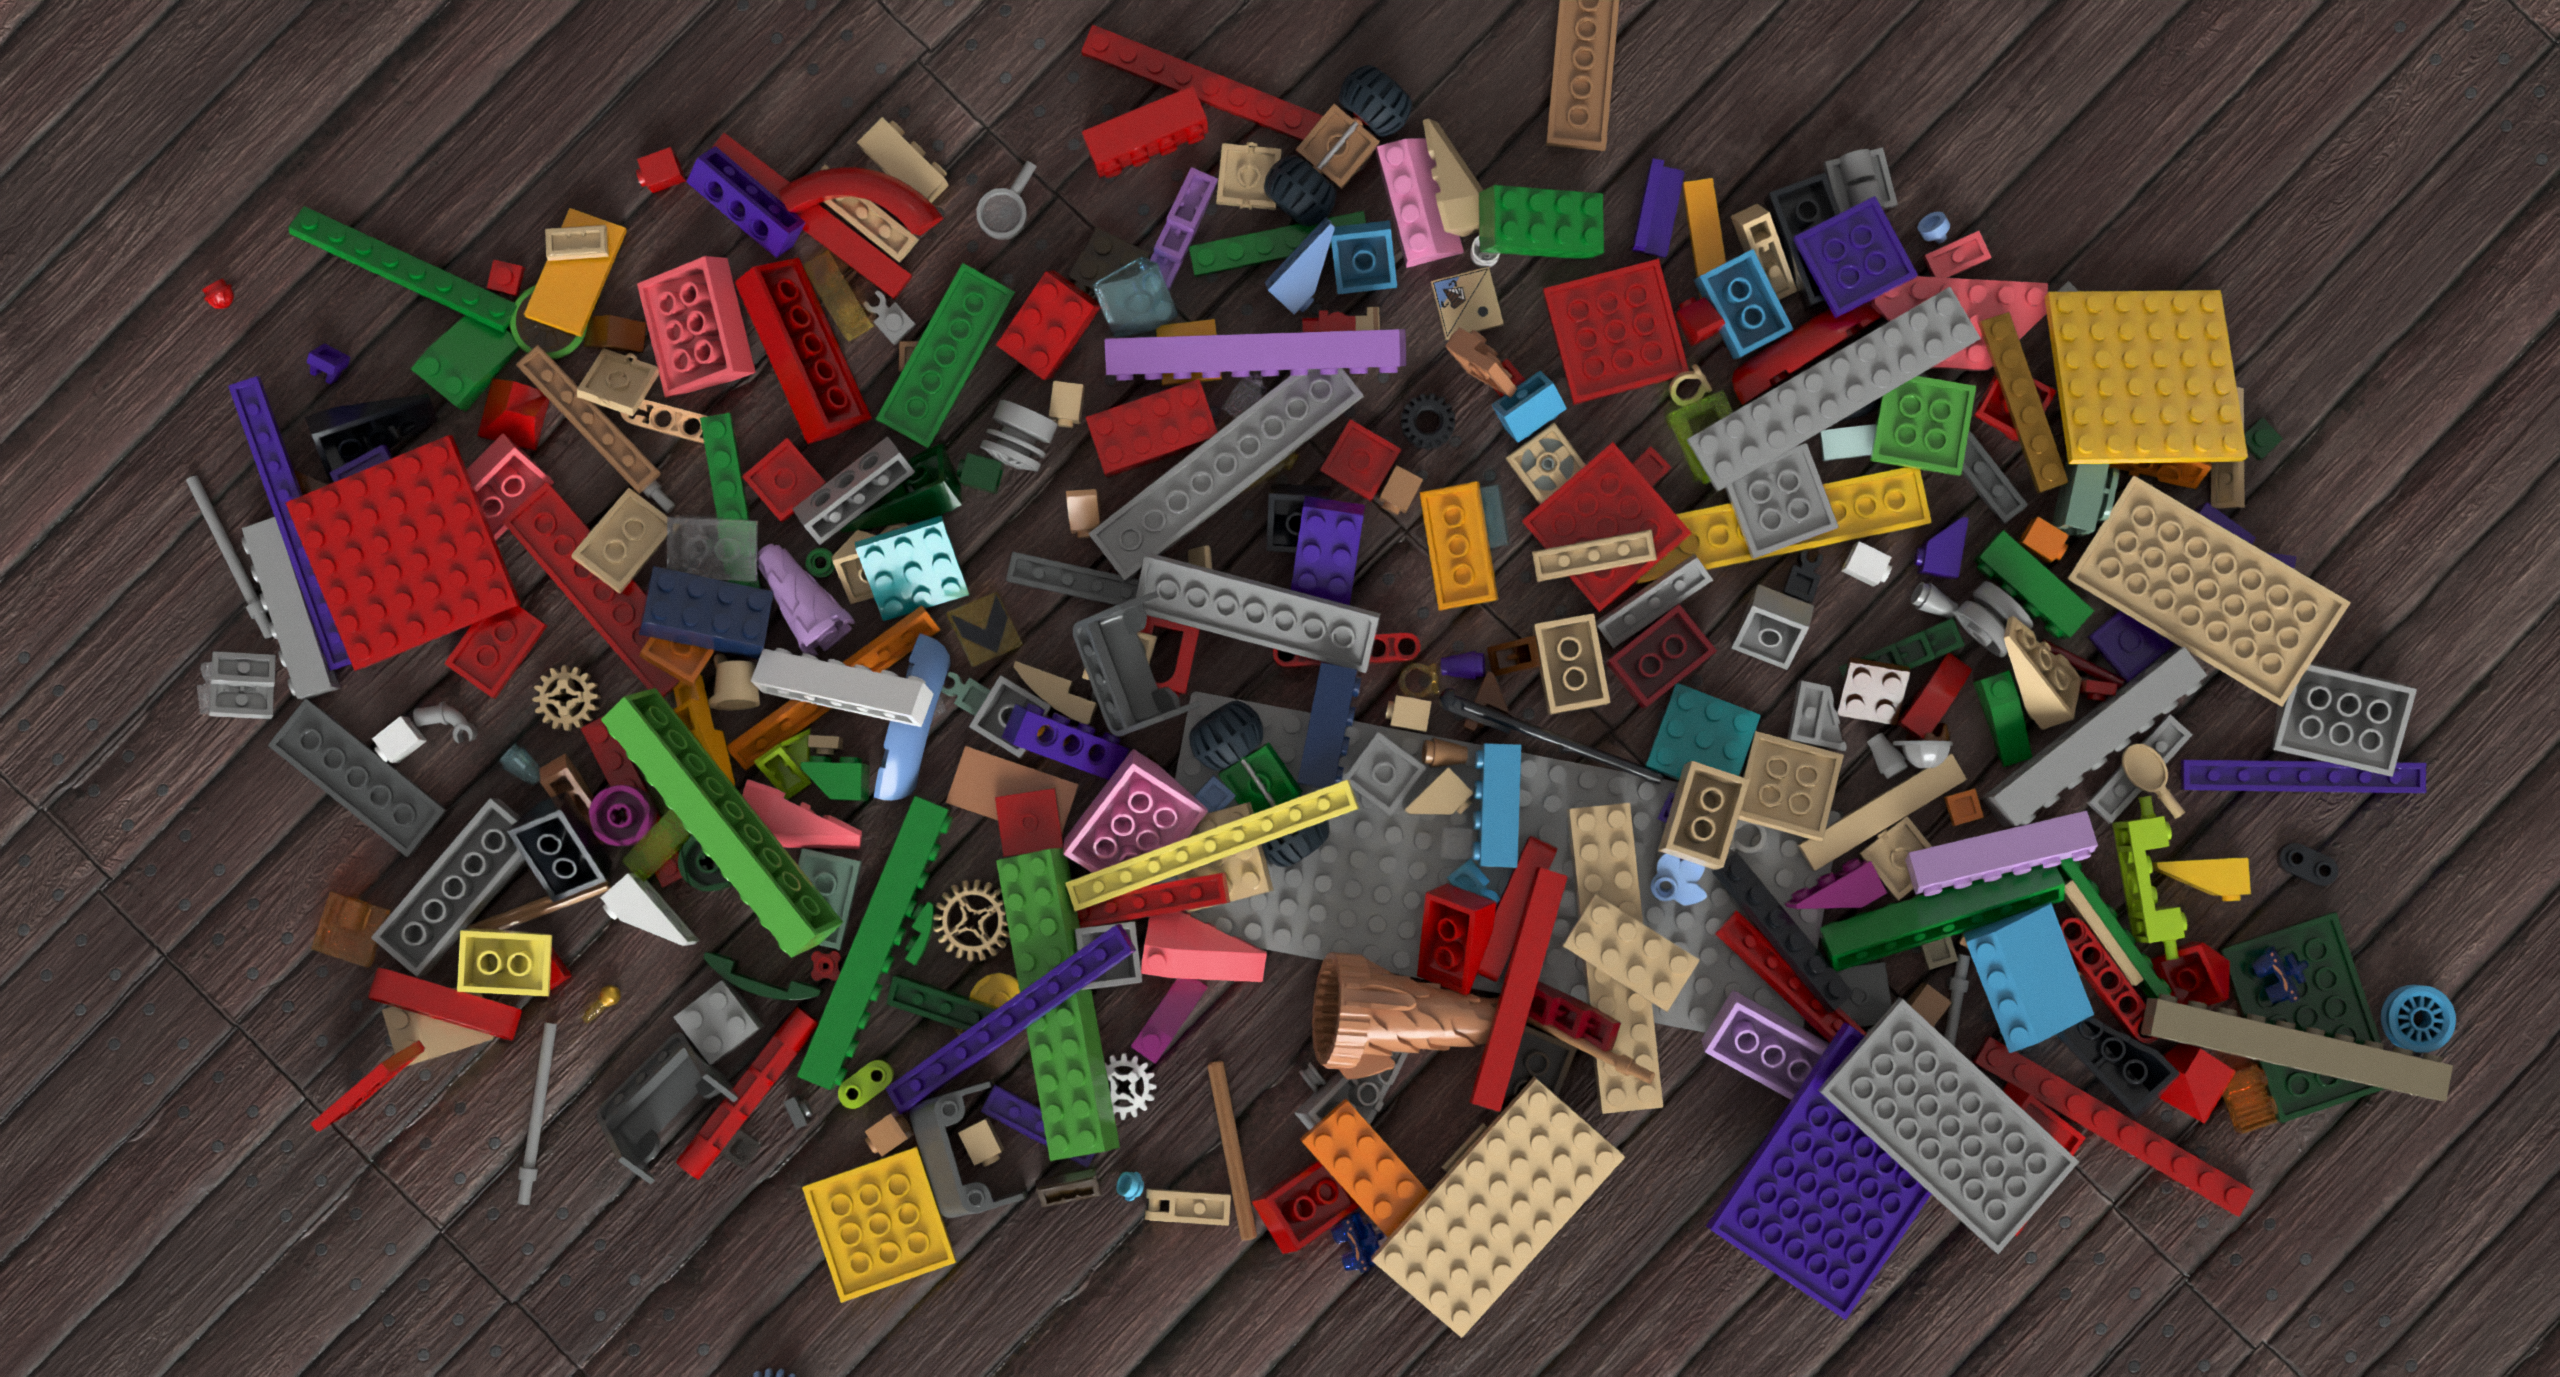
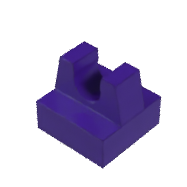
(329, 361)

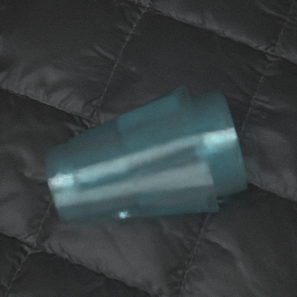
(521, 764)

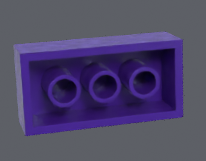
(1327, 549)

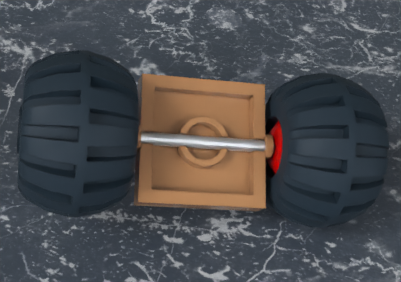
(1338, 145)

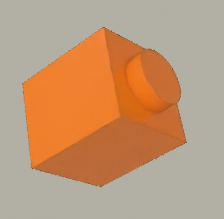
(2044, 540)

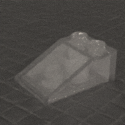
(713, 547)

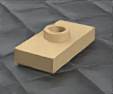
(576, 242)

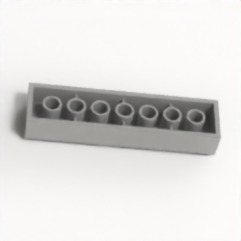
(2093, 737)

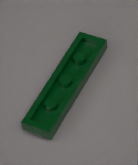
(936, 1003)

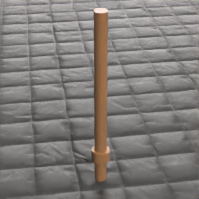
(1622, 1064)

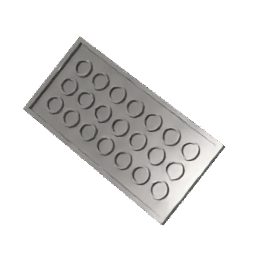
(1948, 1125)

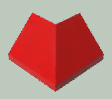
(515, 411)
(2196, 975)
(2199, 1083)

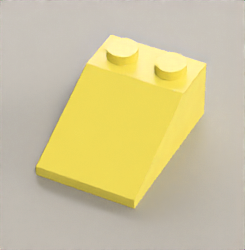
(504, 962)

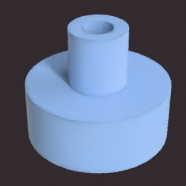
(1934, 227)

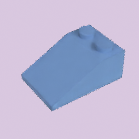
(1299, 274)

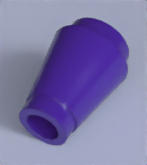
(1464, 665)

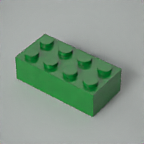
(1541, 222)

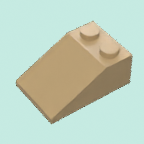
(435, 1035)

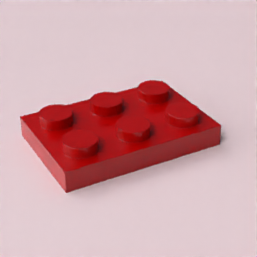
(495, 648)

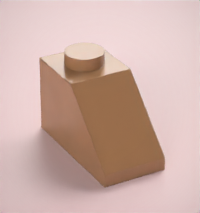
(1083, 511)
(888, 1133)

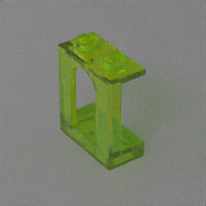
(1679, 422)

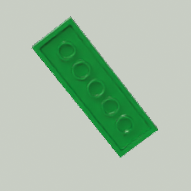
(945, 356)

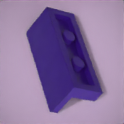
(1658, 209)

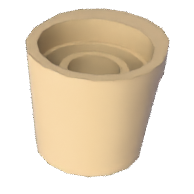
(733, 685)

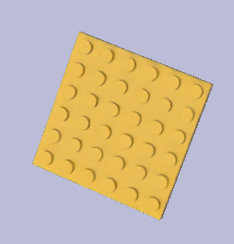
(2145, 377)

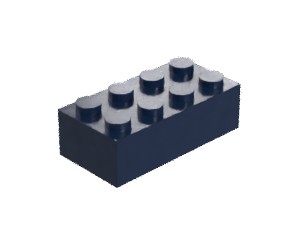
(706, 612)
(1327, 726)

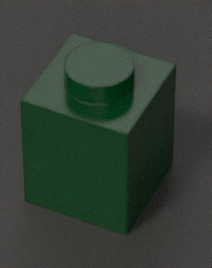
(980, 473)

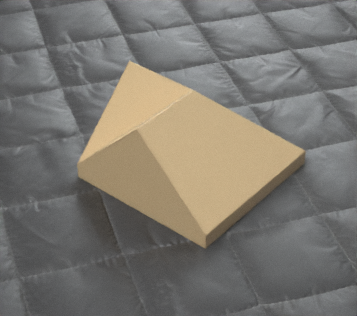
(851, 570)

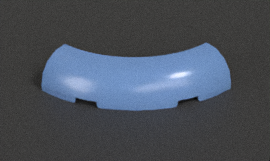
(906, 742)

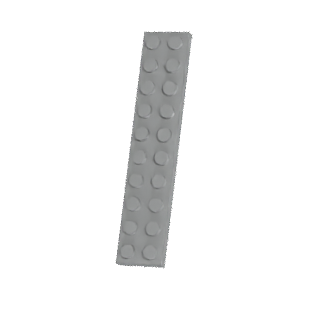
(1833, 389)
(1223, 467)

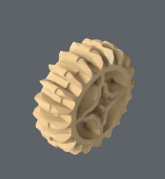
(966, 907)

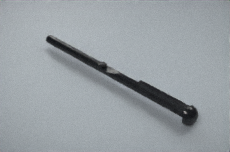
(1505, 722)

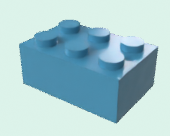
(1746, 303)

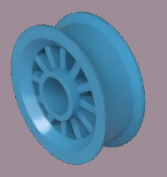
(2440, 1034)

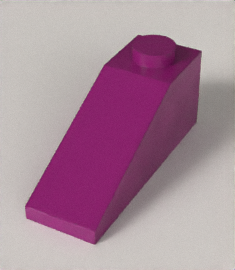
(1168, 1018)

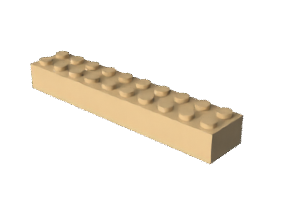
(1607, 867)

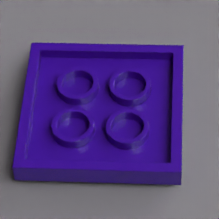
(1855, 257)

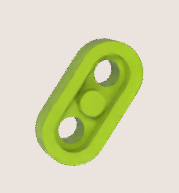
(865, 1084)

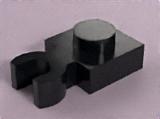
(1801, 580)

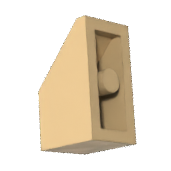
(1442, 796)

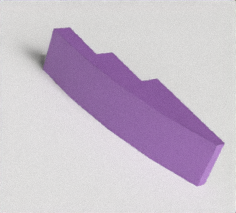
(1183, 223)

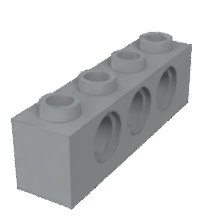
(853, 490)

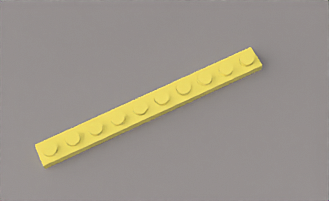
(1212, 845)

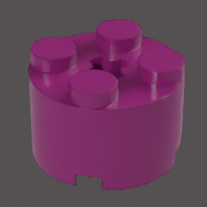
(607, 822)

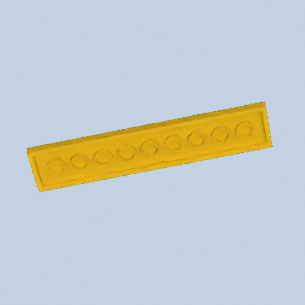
(1860, 505)

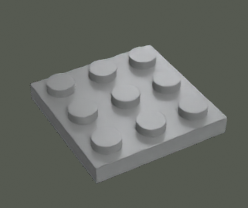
(1781, 503)

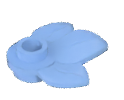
(1683, 878)

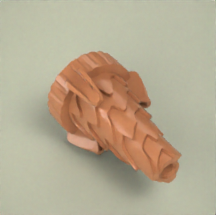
(1370, 1012)

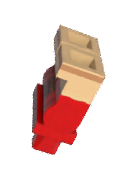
(1340, 322)

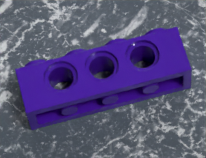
(745, 201)
(1023, 731)

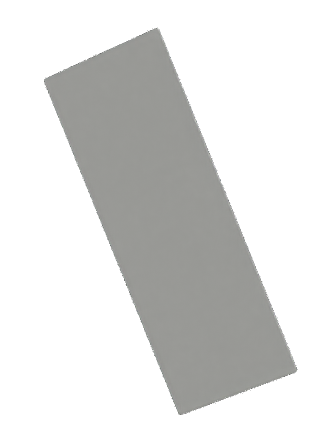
(1373, 871)

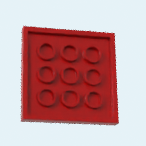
(1615, 331)
(1601, 503)

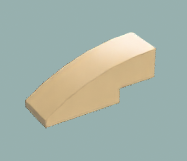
(1057, 693)

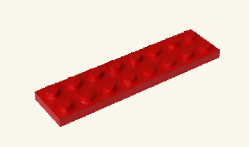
(551, 534)

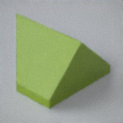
(783, 764)

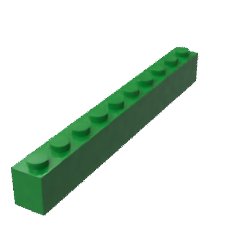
(874, 943)

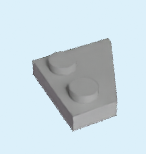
(1814, 717)

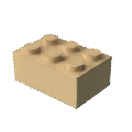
(1571, 664)
(1703, 815)

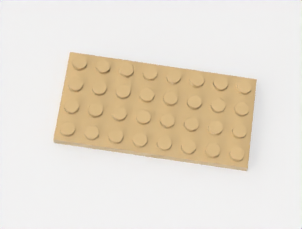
(2208, 591)
(1497, 1207)

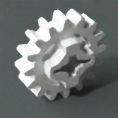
(1134, 1096)

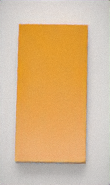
(572, 286)
(1458, 546)

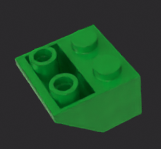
(841, 780)

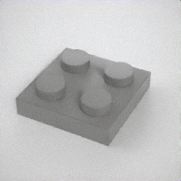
(1384, 773)

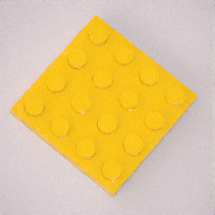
(879, 1224)

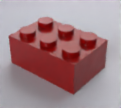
(1049, 325)

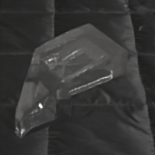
(1245, 394)

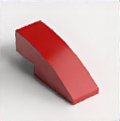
(1935, 697)

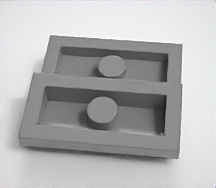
(242, 685)

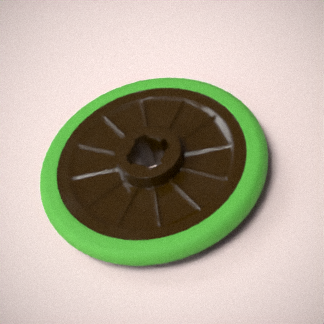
(530, 333)

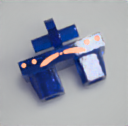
(2285, 988)
(1362, 1242)

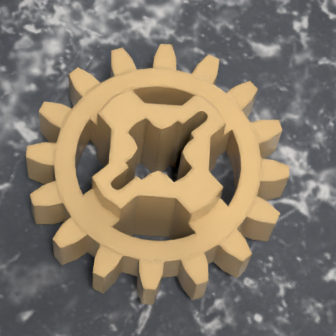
(566, 686)

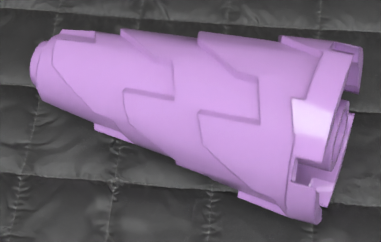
(805, 605)

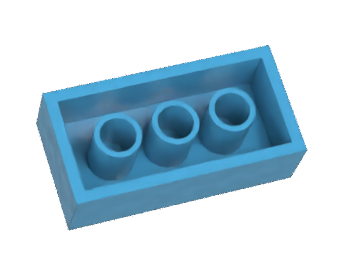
(1498, 805)

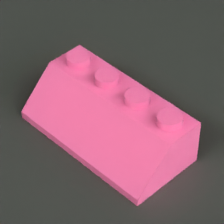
(1413, 203)

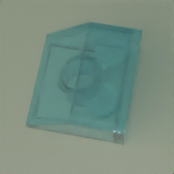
(1135, 298)

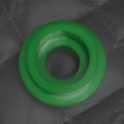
(811, 561)

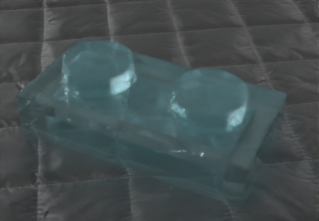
(1495, 516)

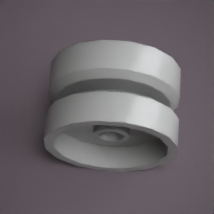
(1989, 615)

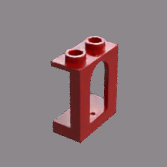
(1180, 678)

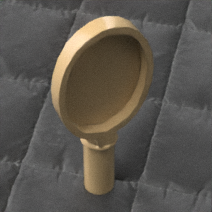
(2149, 773)

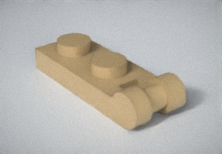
(1189, 1207)

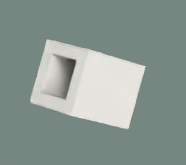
(1867, 564)
(398, 740)

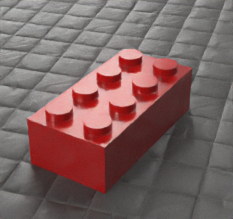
(1146, 132)
(1152, 428)

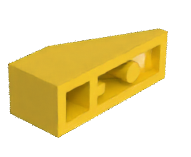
(2213, 876)

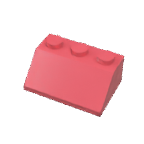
(504, 480)

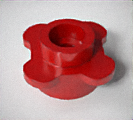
(818, 961)

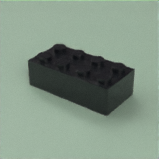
(1793, 212)

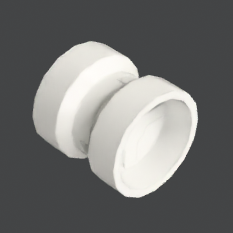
(1478, 257)

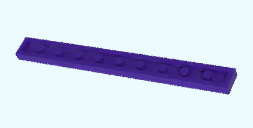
(282, 487)
(1011, 1018)

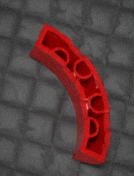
(887, 191)
(1798, 349)

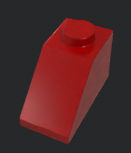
(1698, 320)

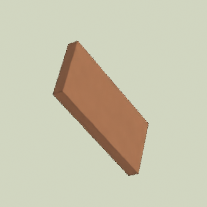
(986, 776)

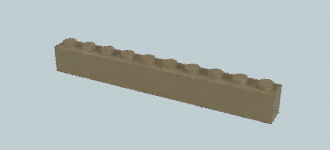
(2297, 1049)

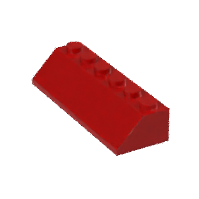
(802, 349)

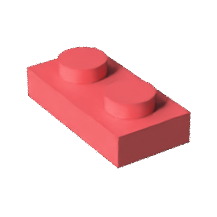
(1957, 256)

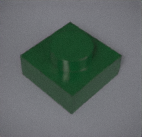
(2261, 438)

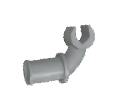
(445, 714)

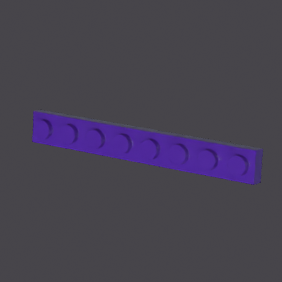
(2298, 777)

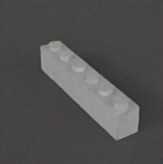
(288, 612)

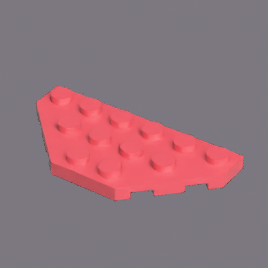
(1979, 300)

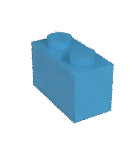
(1529, 407)

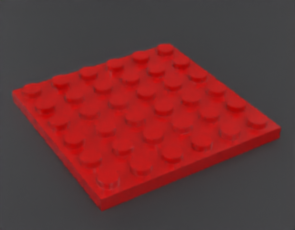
(403, 553)

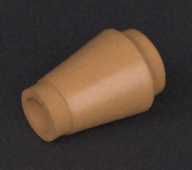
(1443, 753)

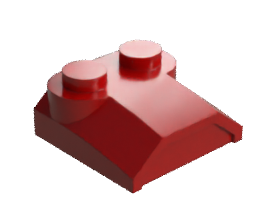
(1995, 412)

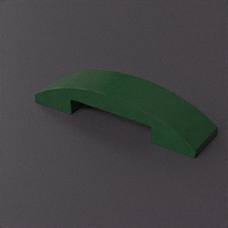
(727, 968)

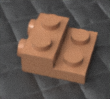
(1480, 360)

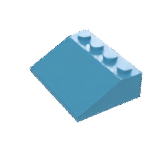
(2028, 976)

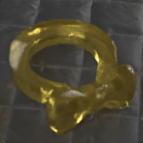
(1432, 670)

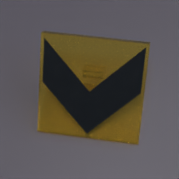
(984, 629)

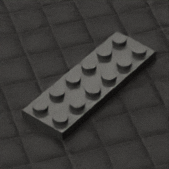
(357, 777)

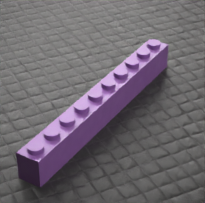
(1256, 353)

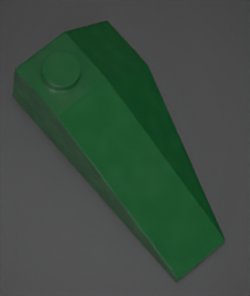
(923, 495)

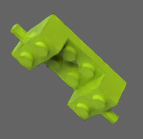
(2146, 921)

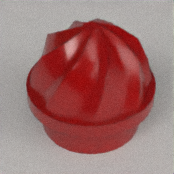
(219, 294)

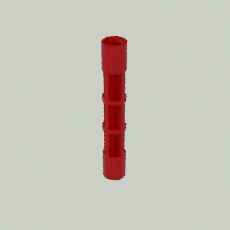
(750, 1091)

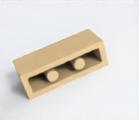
(903, 160)

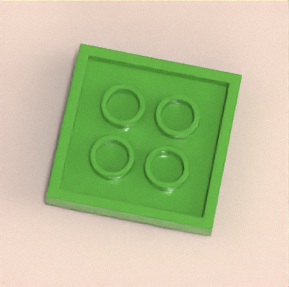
(1924, 425)

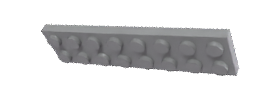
(1258, 612)

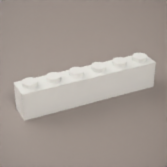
(842, 687)

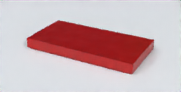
(368, 1086)

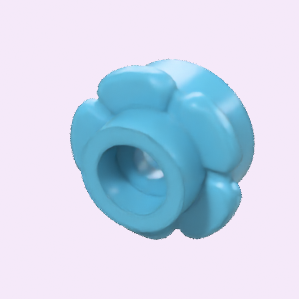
(1130, 1185)

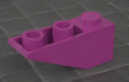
(1849, 888)

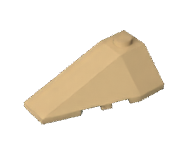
(1459, 188)
(2044, 679)

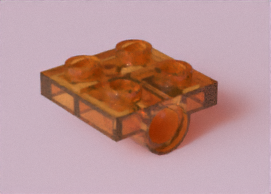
(348, 928)

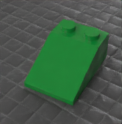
(465, 360)

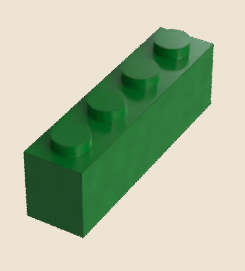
(2033, 586)

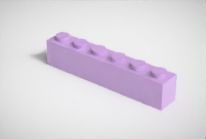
(2001, 853)

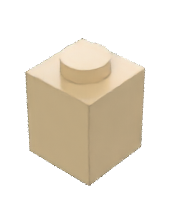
(1066, 403)
(1408, 713)
(982, 1142)

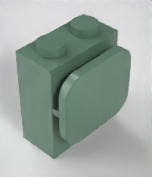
(2085, 498)

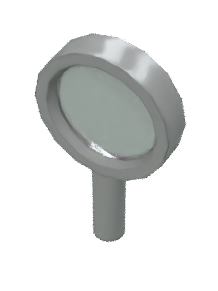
(1003, 210)

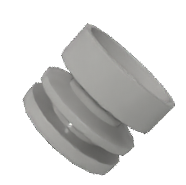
(1018, 437)

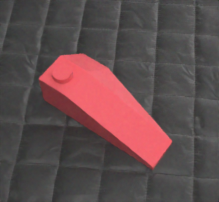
(797, 824)
(1196, 950)

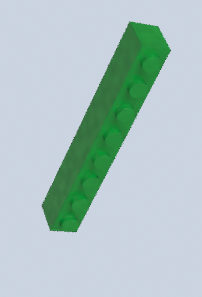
(1937, 916)

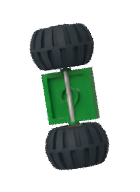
(1258, 777)

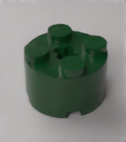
(695, 870)

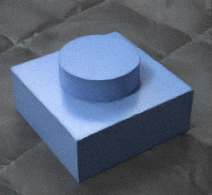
(1214, 795)

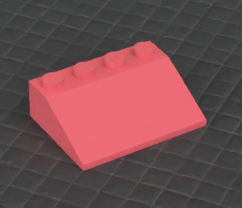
(696, 326)

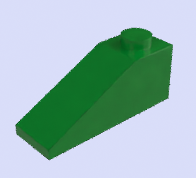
(2004, 717)

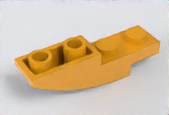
(696, 715)

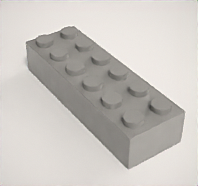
(453, 890)

